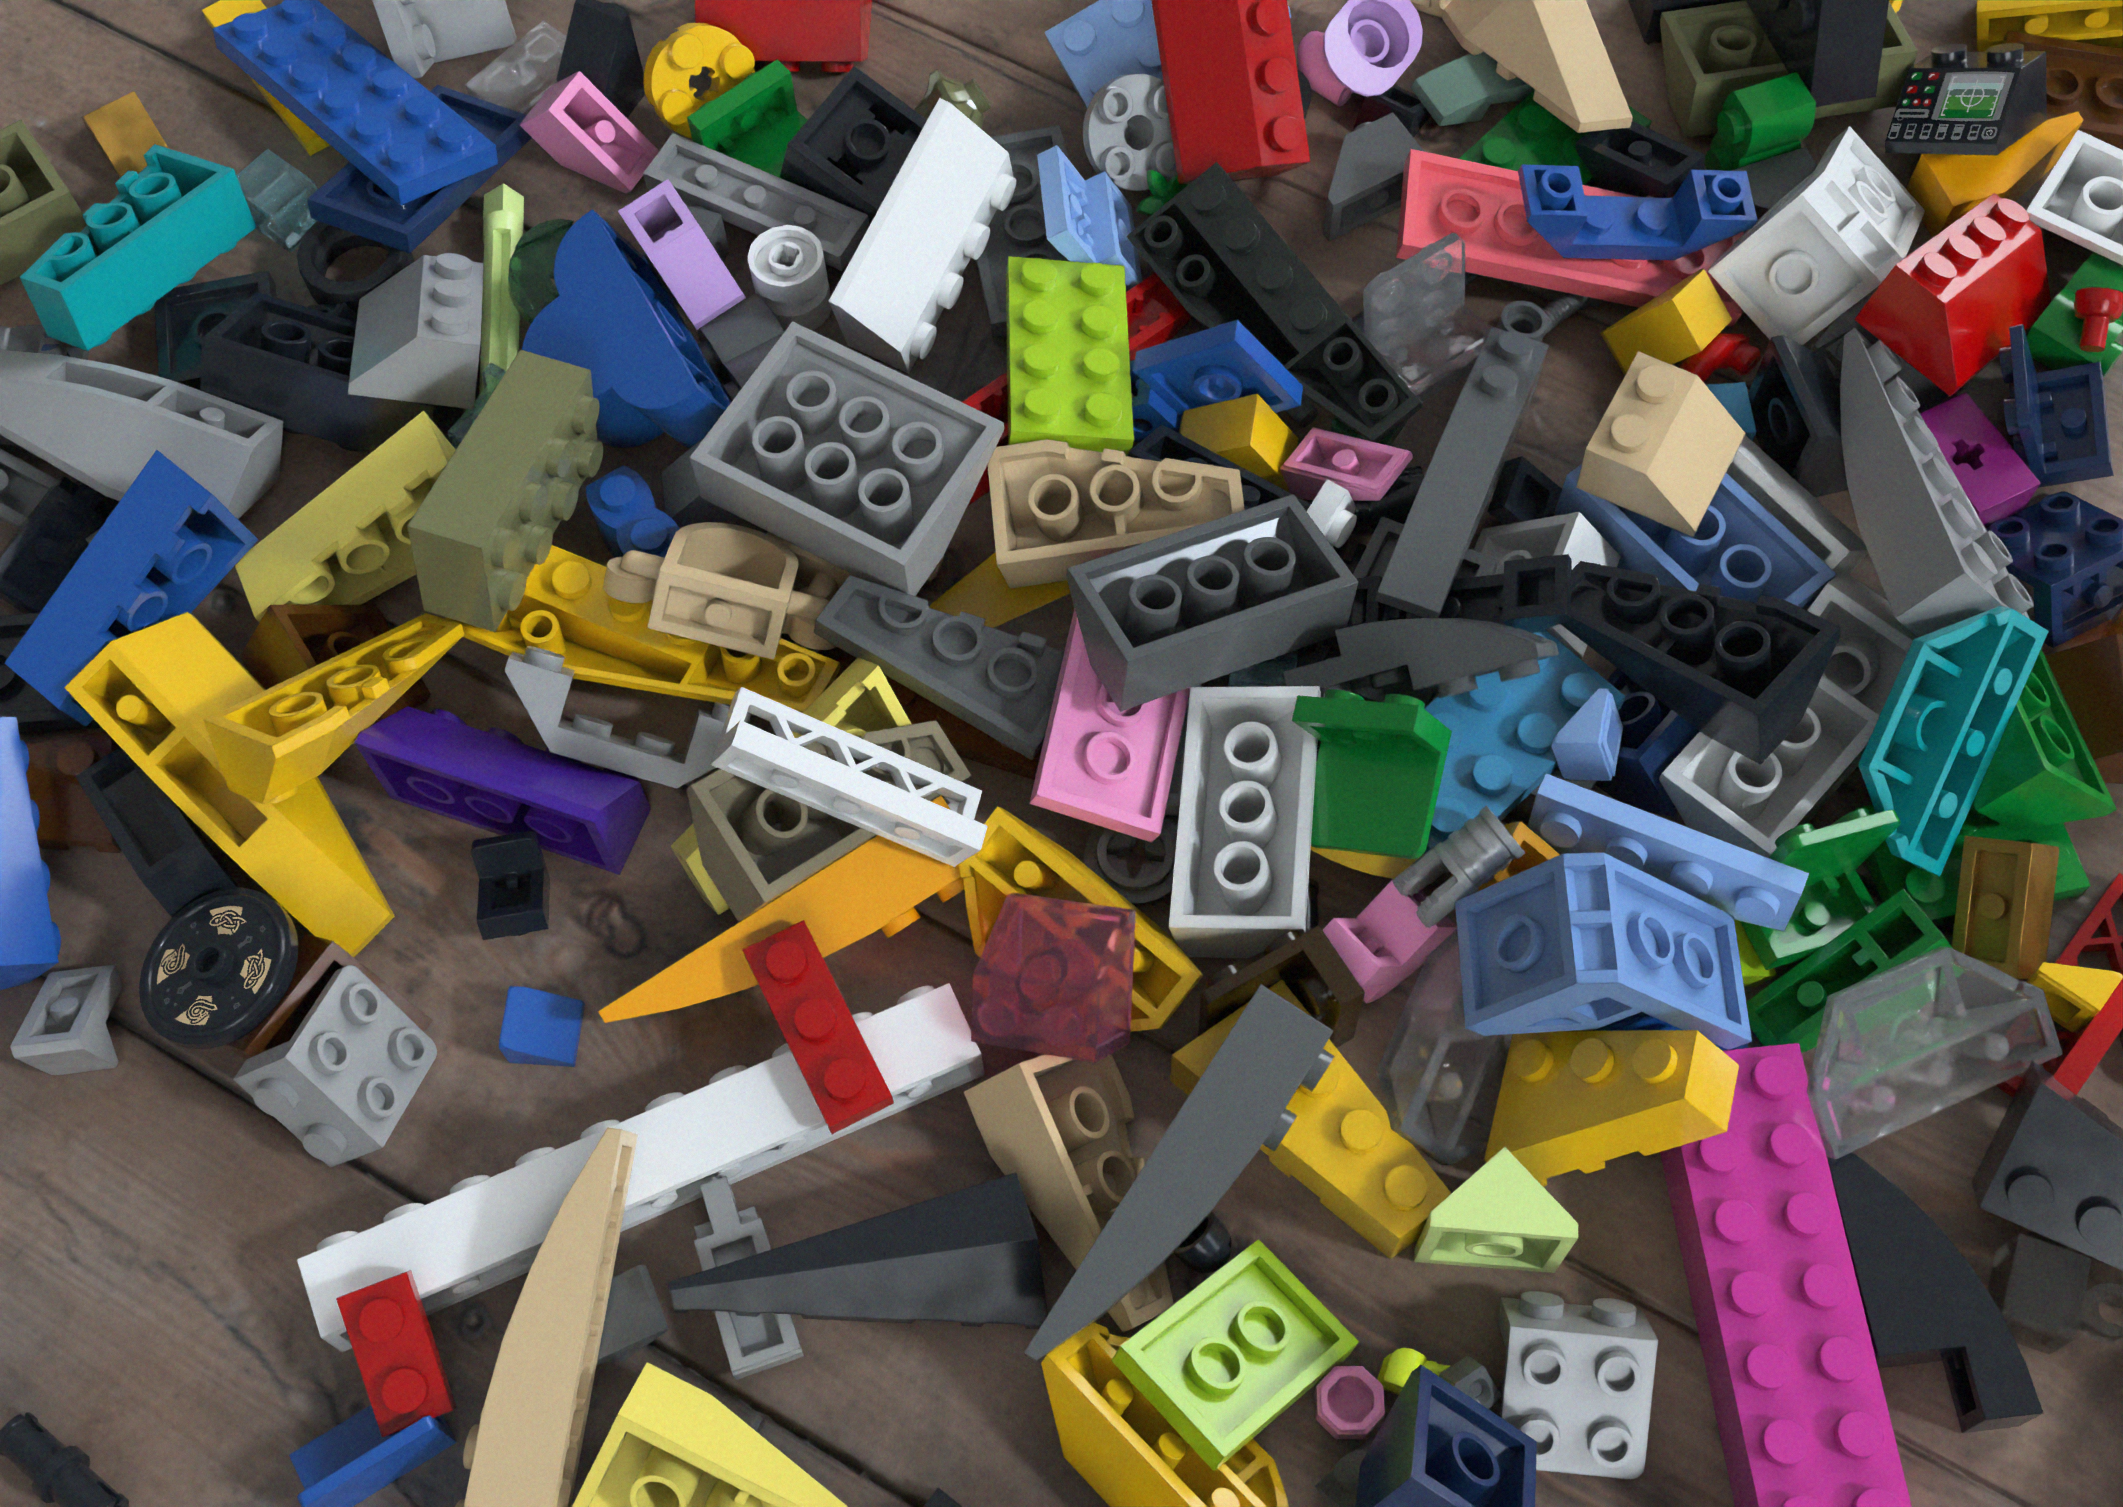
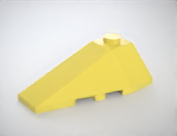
(691, 1451)

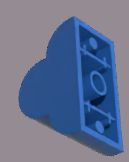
(631, 338)

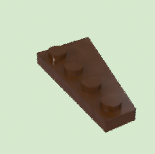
(63, 806)

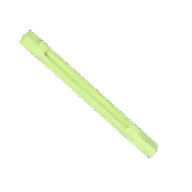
(500, 319)

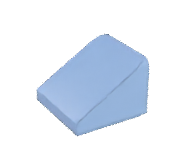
(1590, 740)

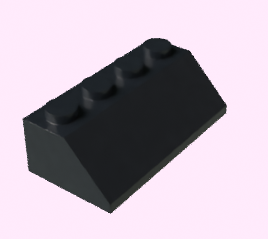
(298, 370)

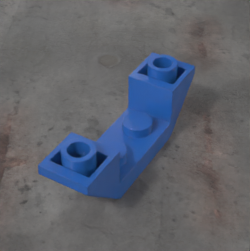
(1701, 213)

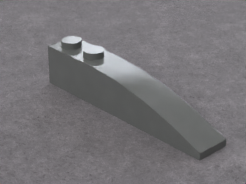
(1463, 473)
(1198, 1158)

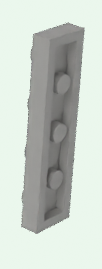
(755, 198)

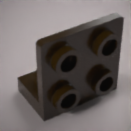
(1310, 971)

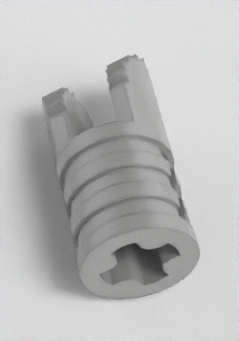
(1470, 855)

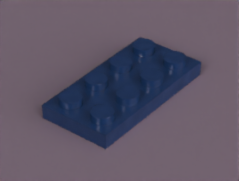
(363, 208)

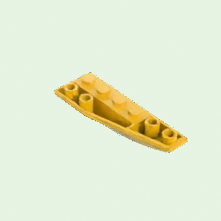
(611, 644)
(152, 702)

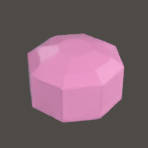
(1349, 1402)

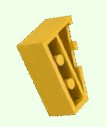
(2073, 20)
(1607, 1094)

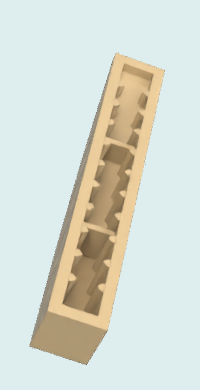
(549, 1355)

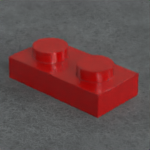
(396, 1353)

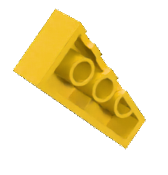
(1339, 1145)

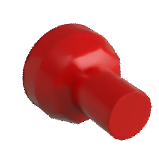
(2097, 309)

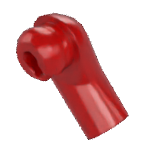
(1724, 352)

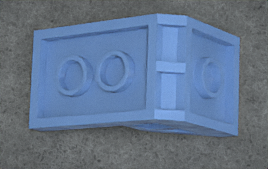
(1593, 945)

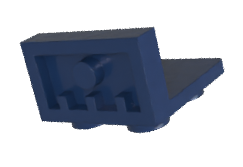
(2070, 559)

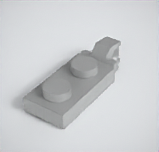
(731, 1235)

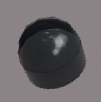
(1206, 1247)

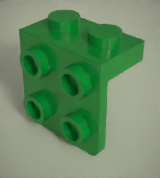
(752, 119)
(1374, 772)
(1833, 891)

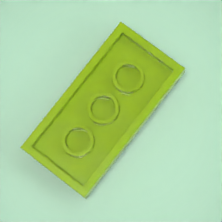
(1068, 354)

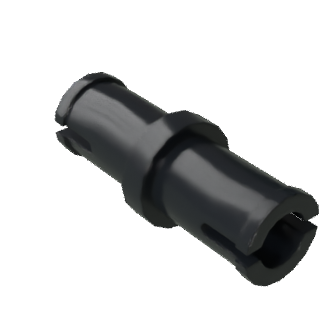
(57, 1471)

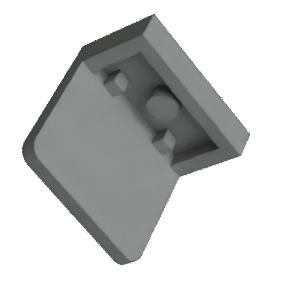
(342, 1071)
(1579, 1382)

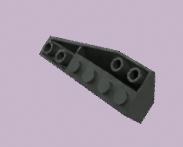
(1234, 266)

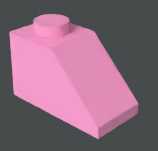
(589, 134)

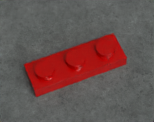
(818, 1027)

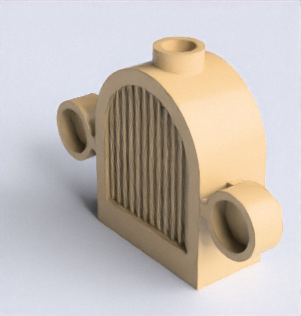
(721, 589)

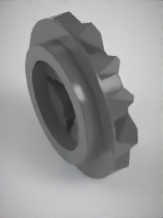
(1154, 879)

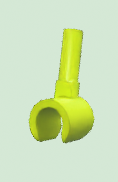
(1399, 1365)

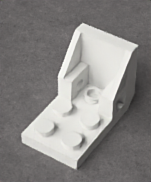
(1821, 243)

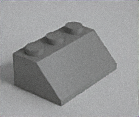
(421, 334)

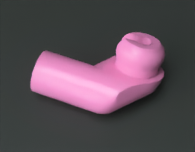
(1315, 68)

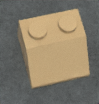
(1661, 446)

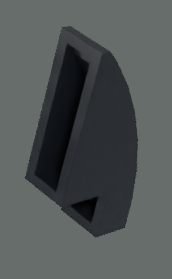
(153, 833)
(1929, 1301)

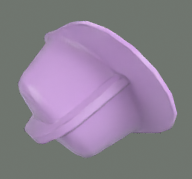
(1372, 44)

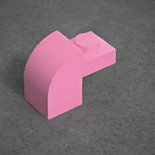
(1386, 941)

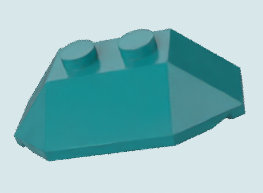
(1946, 728)

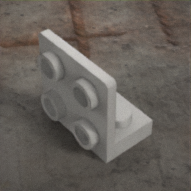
(442, 30)

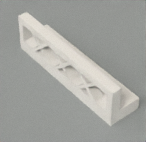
(842, 787)

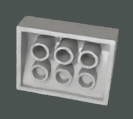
(847, 459)

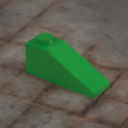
(1795, 1003)

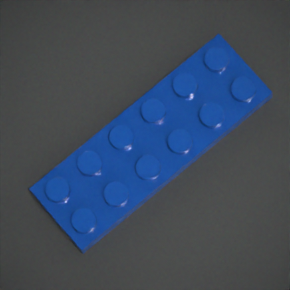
(356, 98)

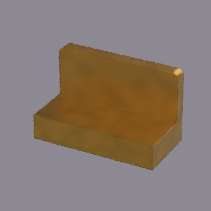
(2005, 903)

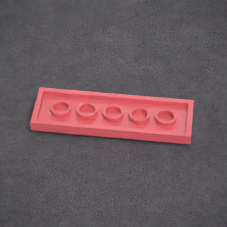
(1489, 214)

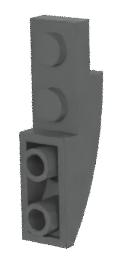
(1429, 653)

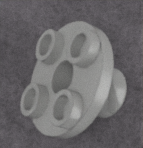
(1130, 131)

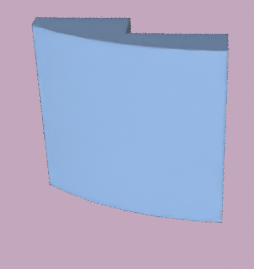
(1087, 217)

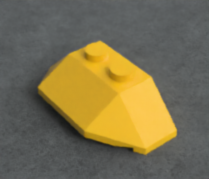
(1029, 863)
(1130, 1448)

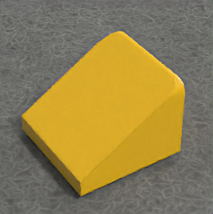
(2074, 992)

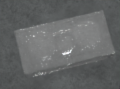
(521, 72)

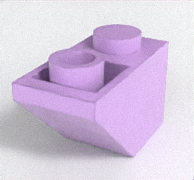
(682, 254)

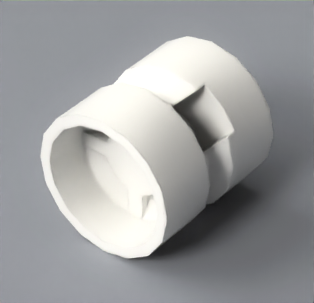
(791, 275)

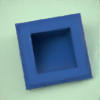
(540, 1027)

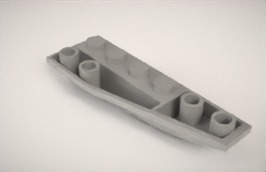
(111, 419)
(1909, 504)

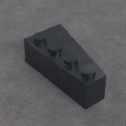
(1827, 43)
(2057, 1169)

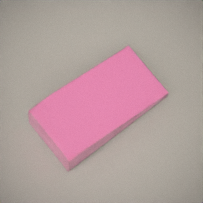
(1351, 462)

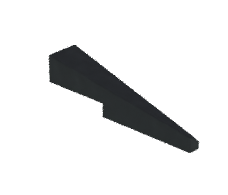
(939, 1260)

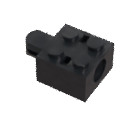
(853, 144)

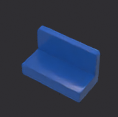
(357, 1461)

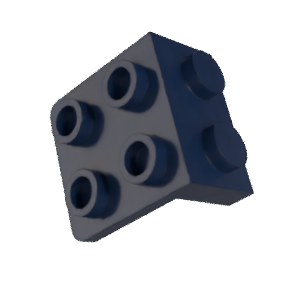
(2056, 416)

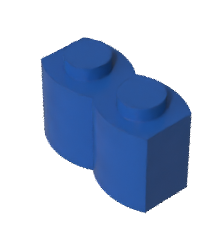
(629, 515)

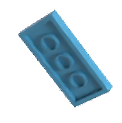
(1506, 737)

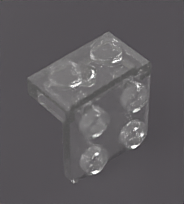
(1421, 318)

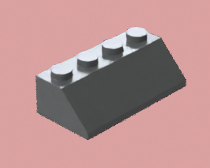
(1209, 601)

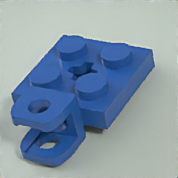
(1203, 371)

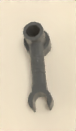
(1537, 322)

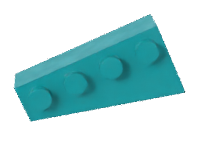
(137, 246)

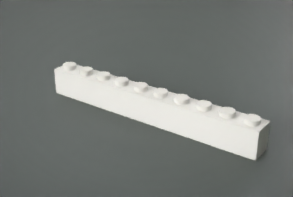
(728, 1128)

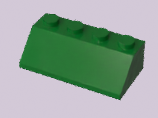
(2042, 763)

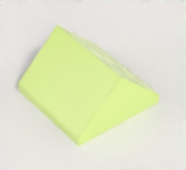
(1498, 1222)

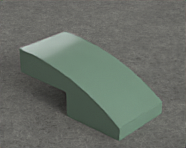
(1465, 89)

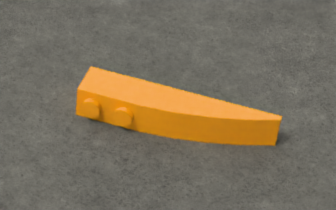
(839, 904)

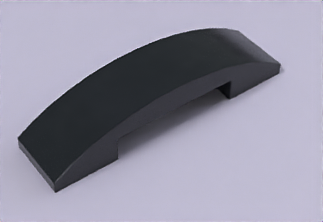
(1527, 596)

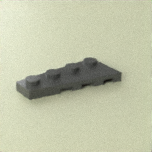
(954, 661)

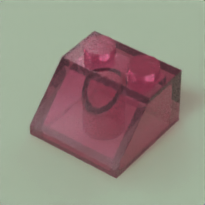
(1056, 978)

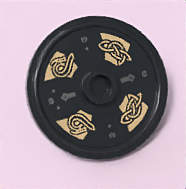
(218, 968)

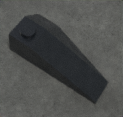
(1713, 659)

